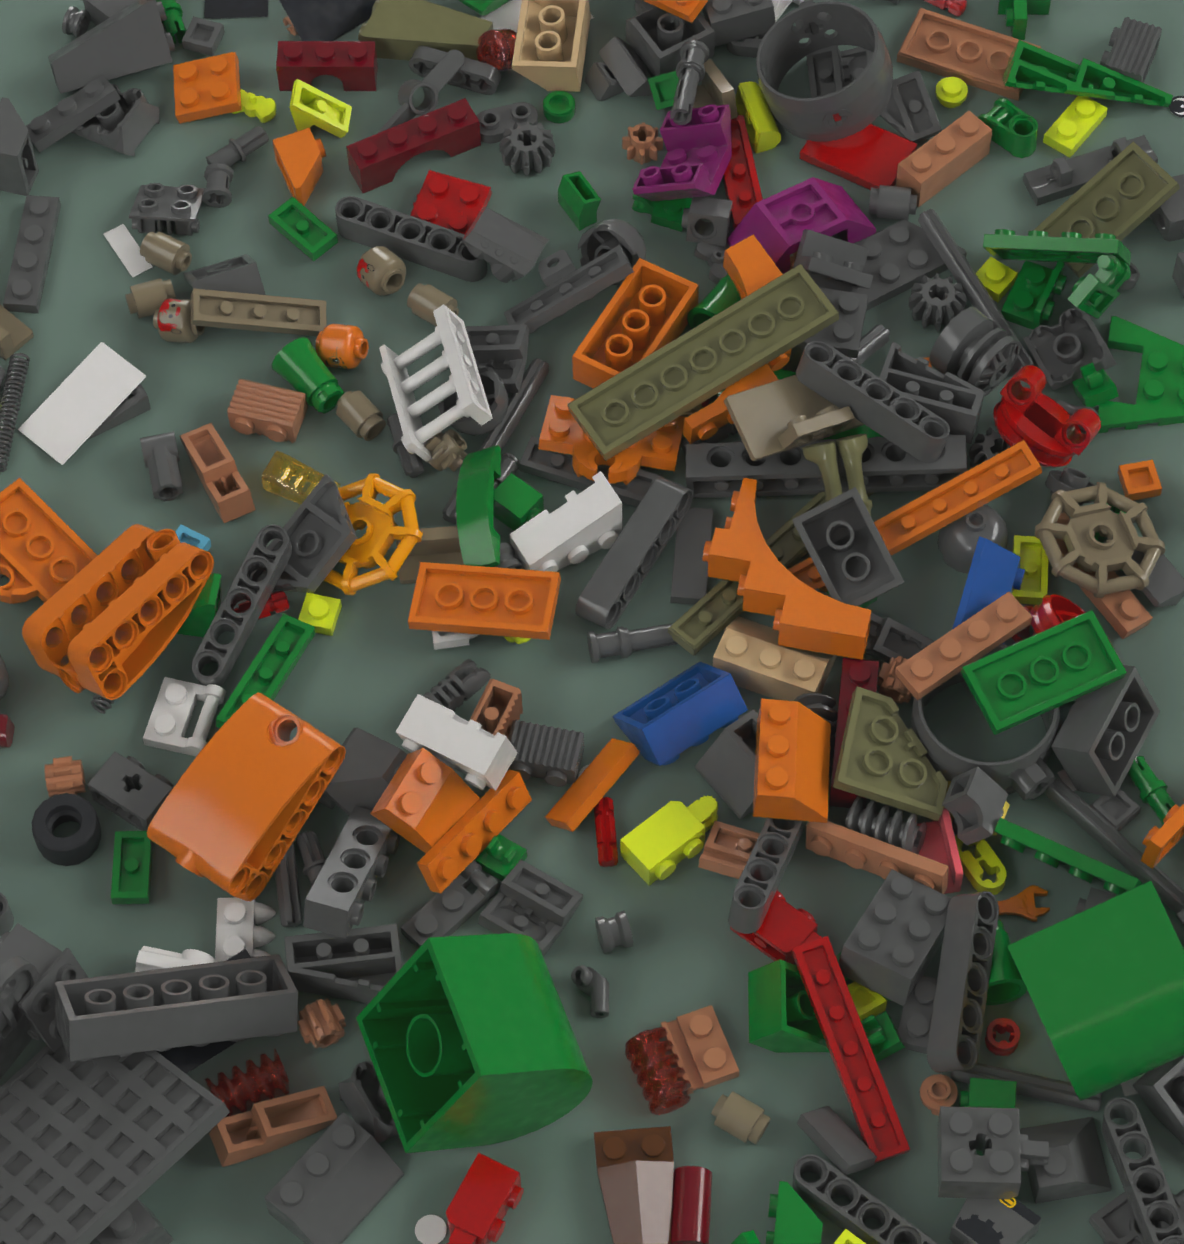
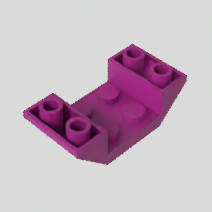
(694, 156)
(807, 205)

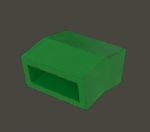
(578, 199)

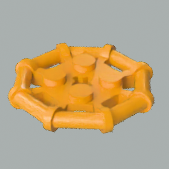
(379, 535)

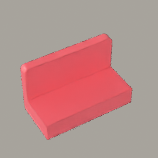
(942, 847)

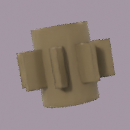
(446, 450)

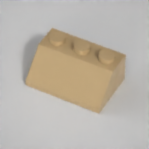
(552, 43)
(762, 666)

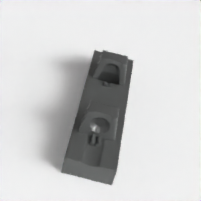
(1069, 175)

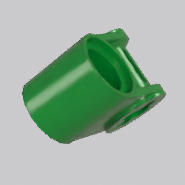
(1012, 128)

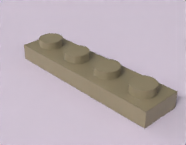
(257, 312)

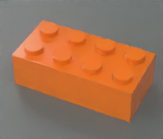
(637, 321)

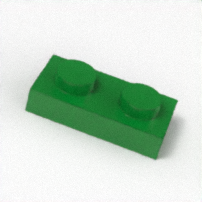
(303, 229)
(131, 868)

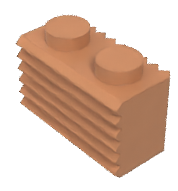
(267, 411)
(498, 707)

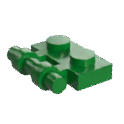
(1098, 291)

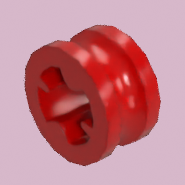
(1002, 1025)

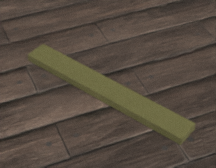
(722, 603)

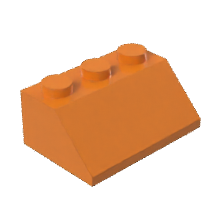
(791, 762)

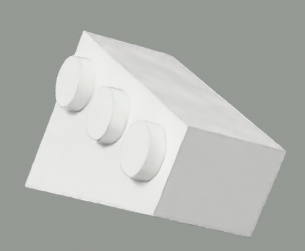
(572, 531)
(457, 742)

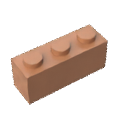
(945, 157)

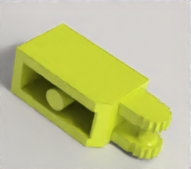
(668, 838)

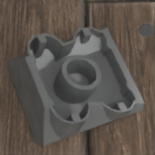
(122, 123)
(504, 245)
(1067, 347)
(367, 1102)

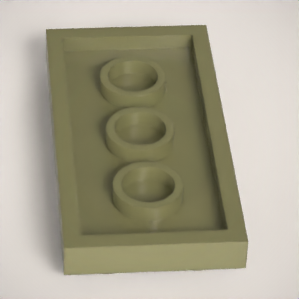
(1113, 200)

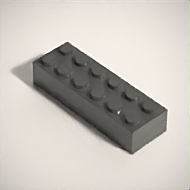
(175, 1007)

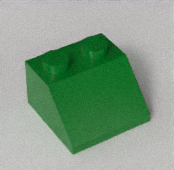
(781, 1011)

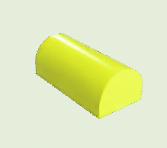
(758, 118)

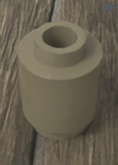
(166, 252)
(148, 296)
(426, 299)
(360, 415)
(740, 1118)

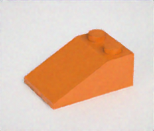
(424, 800)

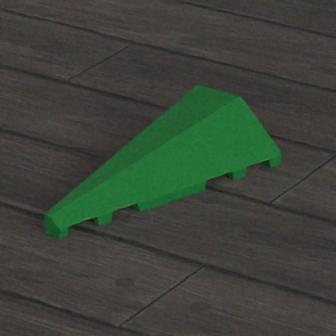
(1043, 71)

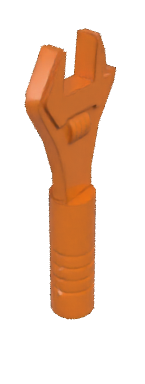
(1024, 904)

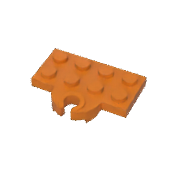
(564, 435)
(36, 547)

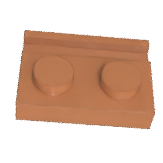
(727, 849)
(701, 1049)

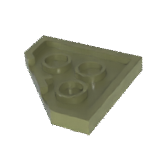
(887, 759)

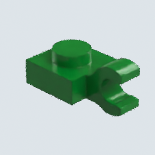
(663, 213)

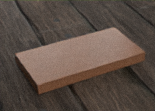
(959, 51)

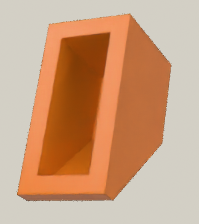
(300, 162)

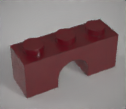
(347, 60)

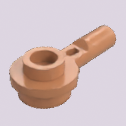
(938, 1091)

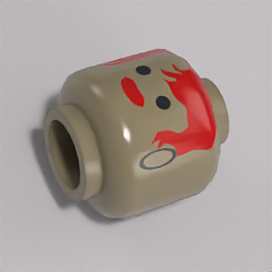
(381, 271)
(174, 321)

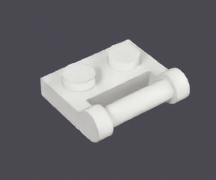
(173, 713)

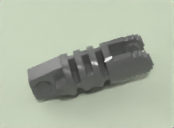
(459, 685)

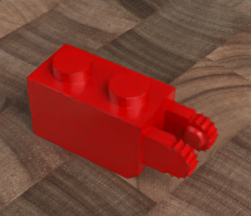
(782, 930)
(482, 1202)

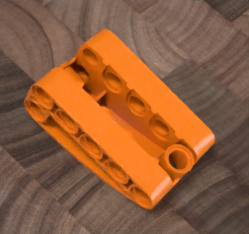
(118, 611)
(246, 797)

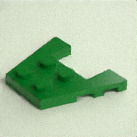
(1159, 383)

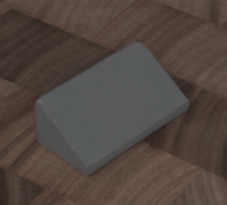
(626, 67)
(1165, 582)

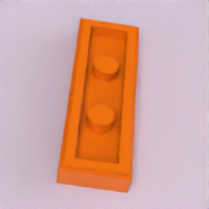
(592, 784)

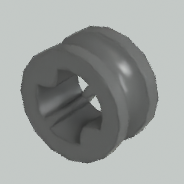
(75, 22)

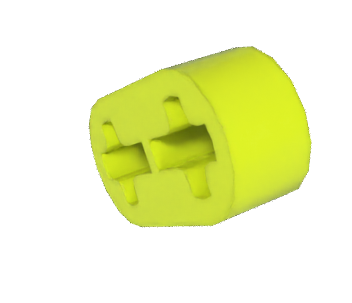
(988, 860)

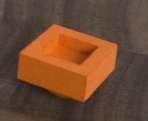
(1140, 480)

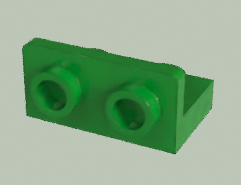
(1033, 294)

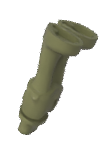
(825, 457)

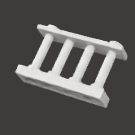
(463, 380)

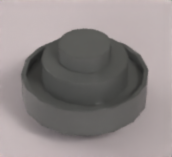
(1068, 480)

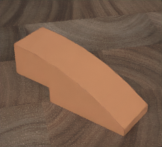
(218, 473)
(272, 1125)

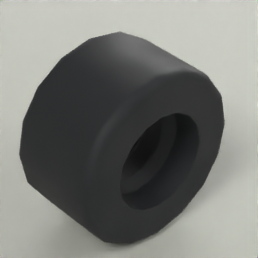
(63, 809)

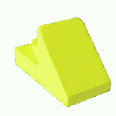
(317, 108)

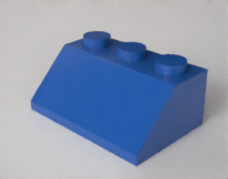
(990, 576)
(681, 713)

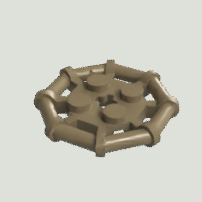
(1092, 554)

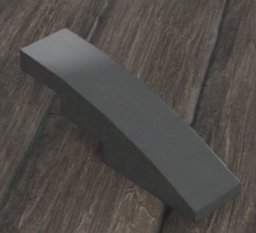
(891, 639)

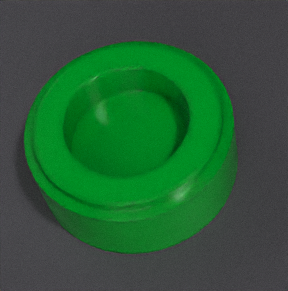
(559, 107)

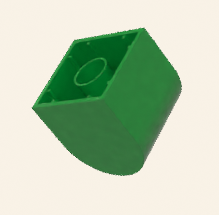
(1108, 989)
(473, 1044)

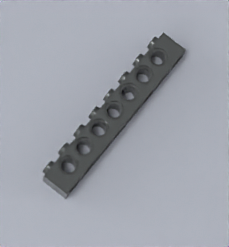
(720, 468)

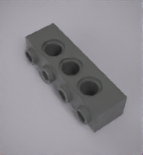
(350, 874)

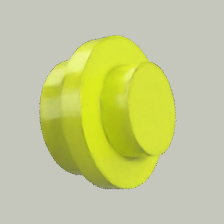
(951, 92)

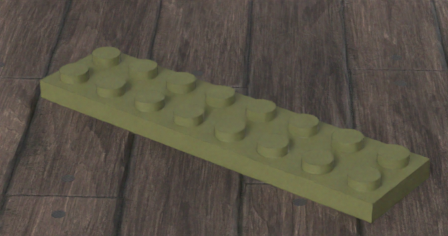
(703, 362)

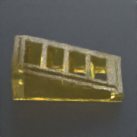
(291, 467)

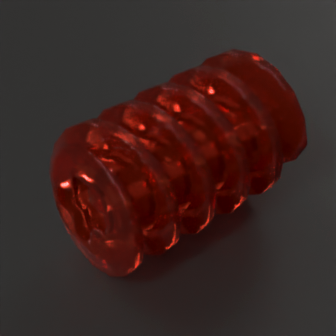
(655, 1071)
(250, 1084)

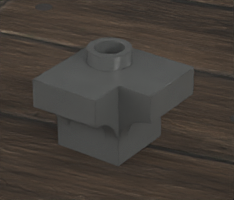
(975, 804)

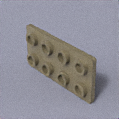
(785, 417)

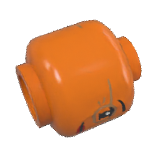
(341, 346)

